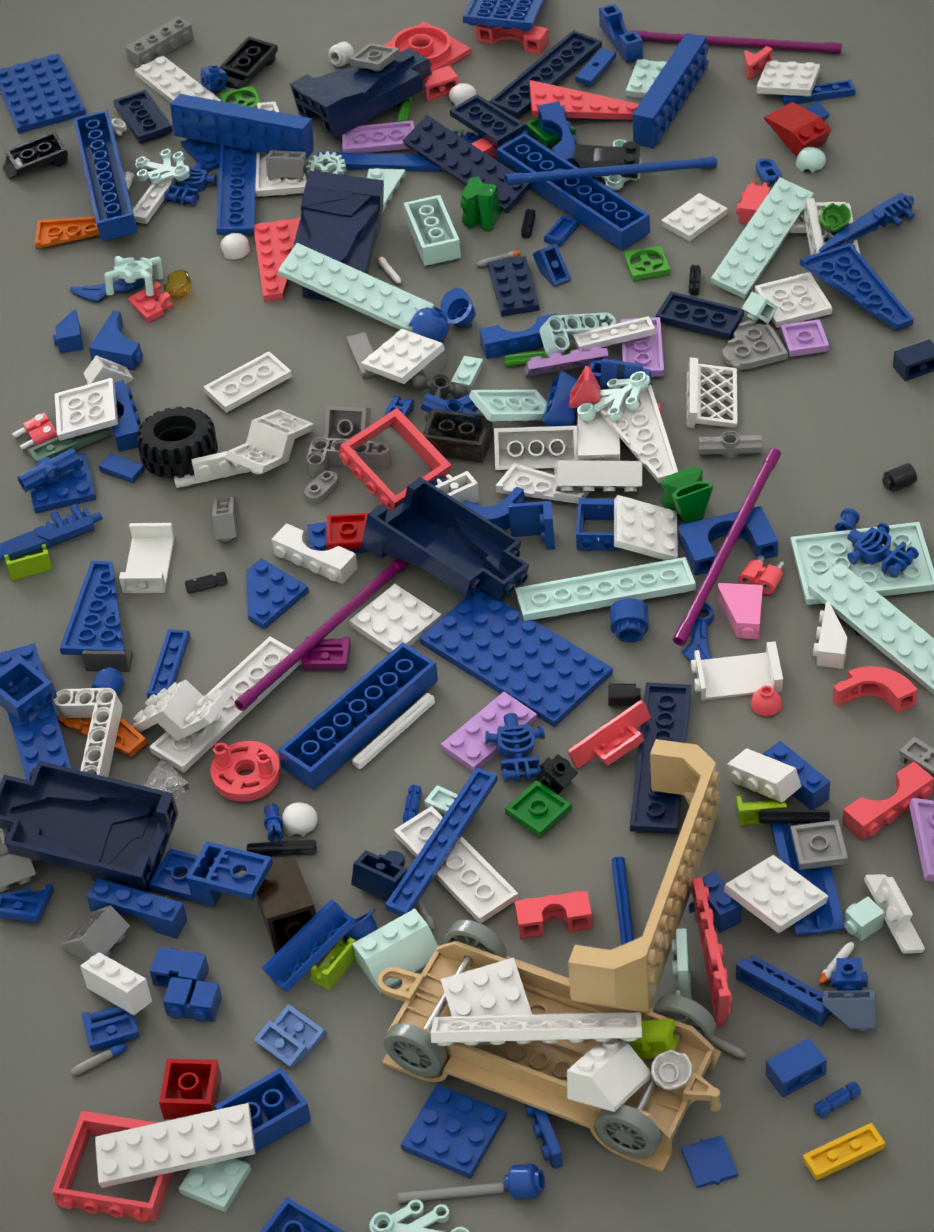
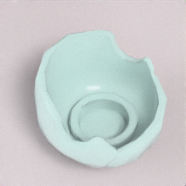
(811, 159)

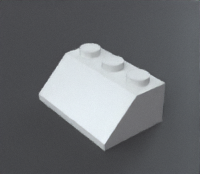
(607, 1075)

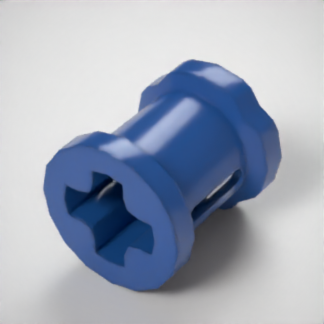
(849, 521)

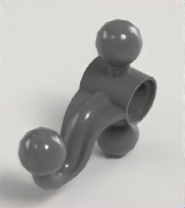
(439, 387)

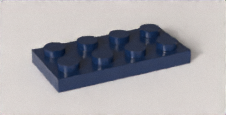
(142, 116)
(487, 120)
(513, 286)
(700, 315)

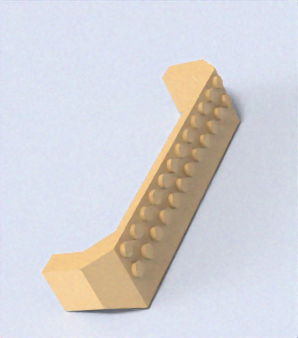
(631, 973)

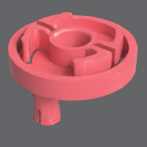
(244, 756)

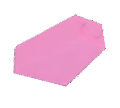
(742, 608)

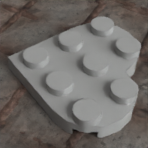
(753, 347)

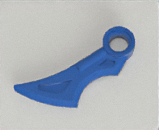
(97, 292)
(699, 635)

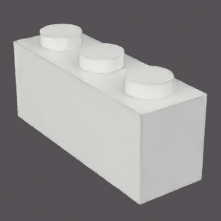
(764, 775)
(116, 983)

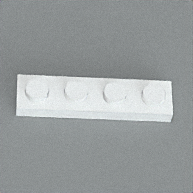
(152, 200)
(614, 334)

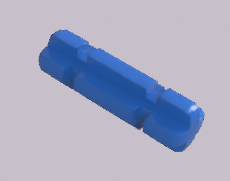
(412, 802)
(837, 1099)

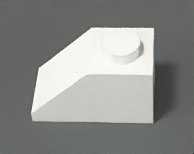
(104, 369)

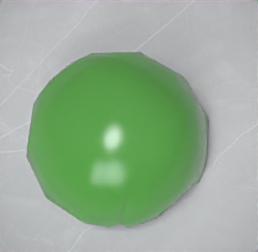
(835, 217)

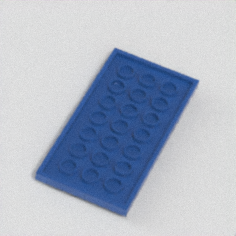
(516, 656)

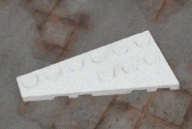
(644, 434)

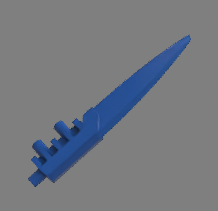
(880, 215)
(52, 533)

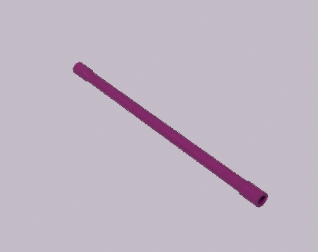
(827, 47)
(686, 626)
(252, 694)

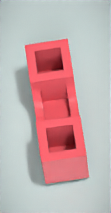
(570, 907)

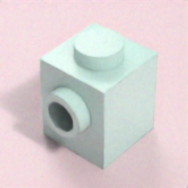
(759, 308)
(863, 918)

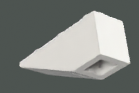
(832, 640)

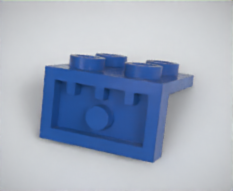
(532, 520)

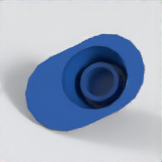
(458, 307)
(364, 926)

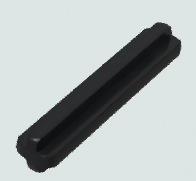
(795, 816)
(283, 847)

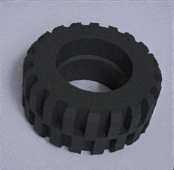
(173, 439)

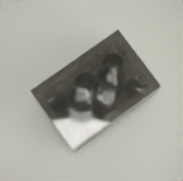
(459, 435)

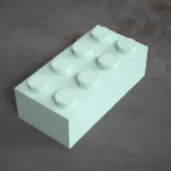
(432, 230)

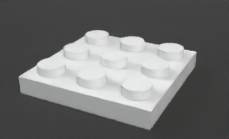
(788, 78)
(797, 299)
(403, 356)
(86, 409)
(645, 528)
(395, 619)
(775, 893)
(487, 992)

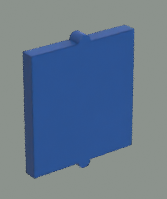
(709, 1161)

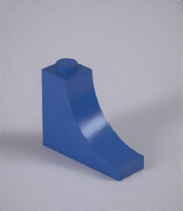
(114, 346)

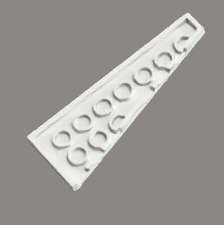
(271, 186)

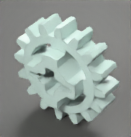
(327, 163)

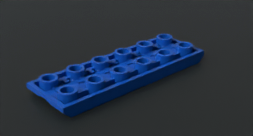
(828, 916)

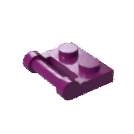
(328, 655)

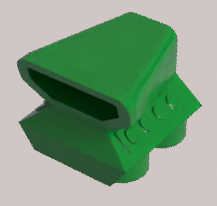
(480, 204)
(687, 494)

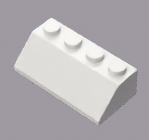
(535, 446)
(598, 474)

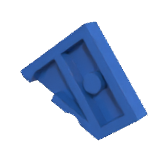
(25, 904)

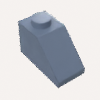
(853, 1007)

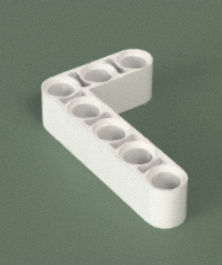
(105, 711)

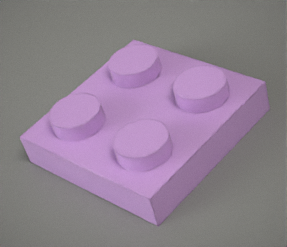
(804, 338)

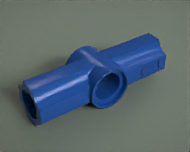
(48, 470)

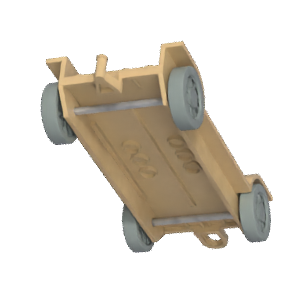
(538, 1070)

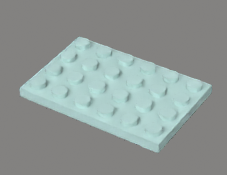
(820, 552)

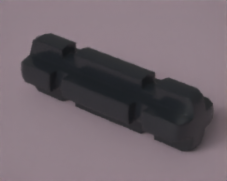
(528, 223)
(694, 280)
(205, 582)

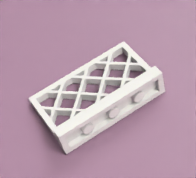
(814, 231)
(696, 393)

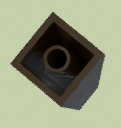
(284, 902)

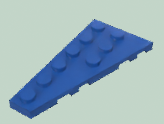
(854, 278)
(96, 615)

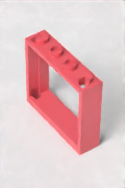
(412, 436)
(101, 1124)

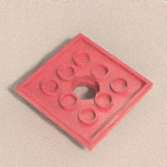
(431, 43)

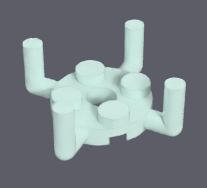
(131, 270)

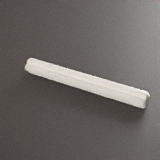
(393, 731)

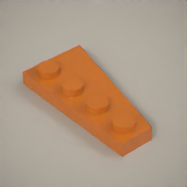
(64, 230)
(128, 739)

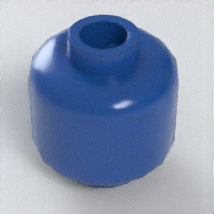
(109, 678)
(524, 1181)

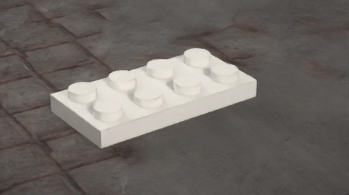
(247, 381)

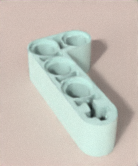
(560, 329)

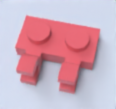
(147, 306)

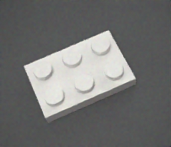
(694, 217)

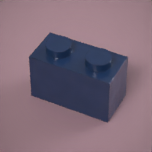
(914, 360)

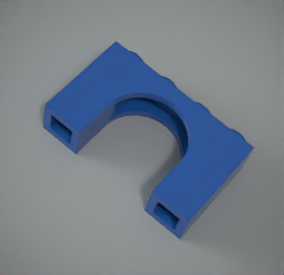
(698, 536)

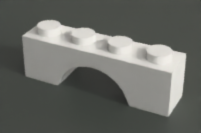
(334, 564)

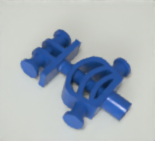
(189, 189)
(873, 552)
(516, 742)

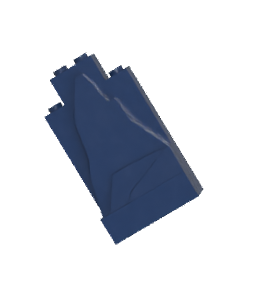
(359, 94)
(340, 219)
(447, 542)
(87, 823)

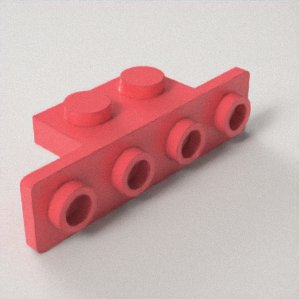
(613, 738)

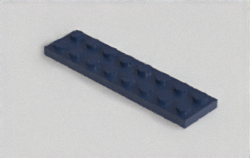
(549, 69)
(462, 159)
(669, 722)

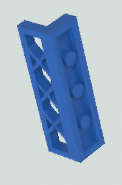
(308, 945)
(796, 996)

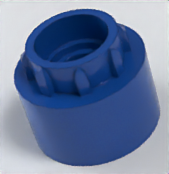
(629, 619)

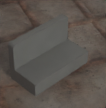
(101, 659)

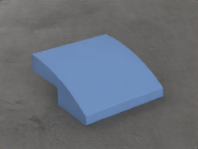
(290, 1036)

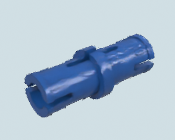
(273, 822)

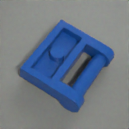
(109, 1031)

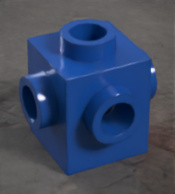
(213, 78)
(849, 974)

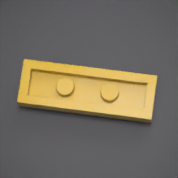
(843, 1151)

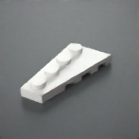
(536, 485)

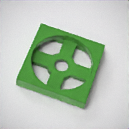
(237, 94)
(647, 271)

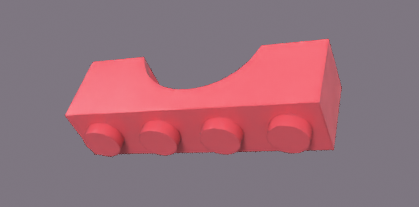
(533, 40)
(868, 816)

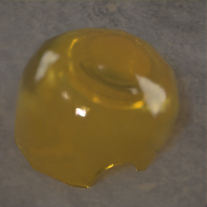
(178, 284)

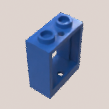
(589, 509)
(27, 706)

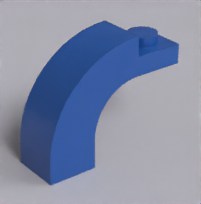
(499, 513)

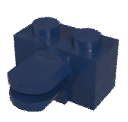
(379, 873)

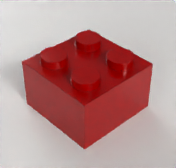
(189, 1087)

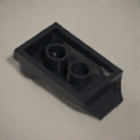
(248, 60)
(35, 154)
(600, 156)

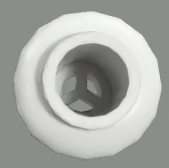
(341, 54)

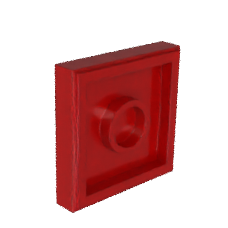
(345, 530)

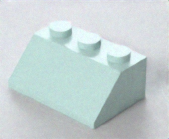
(400, 944)

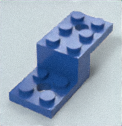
(211, 874)

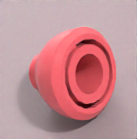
(766, 701)

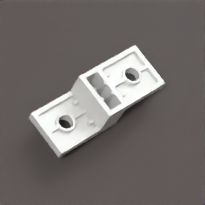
(269, 441)
(181, 709)

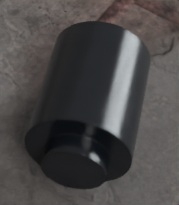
(899, 477)
(623, 694)

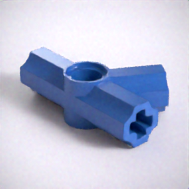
(462, 405)

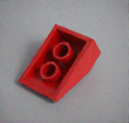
(798, 127)

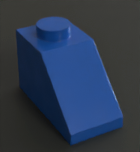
(551, 264)
(68, 334)

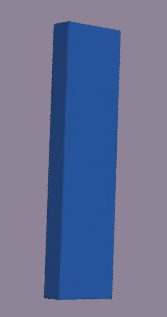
(823, 92)
(169, 661)

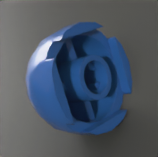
(430, 324)

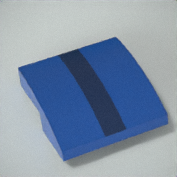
(617, 369)

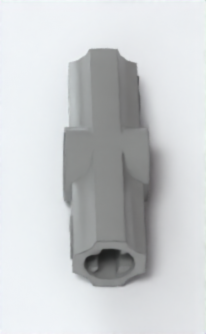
(730, 444)

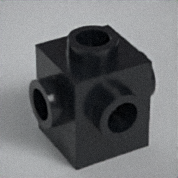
(556, 773)

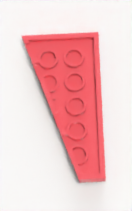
(579, 103)
(273, 245)
(712, 953)

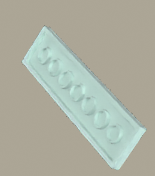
(761, 238)
(351, 287)
(604, 589)
(878, 622)

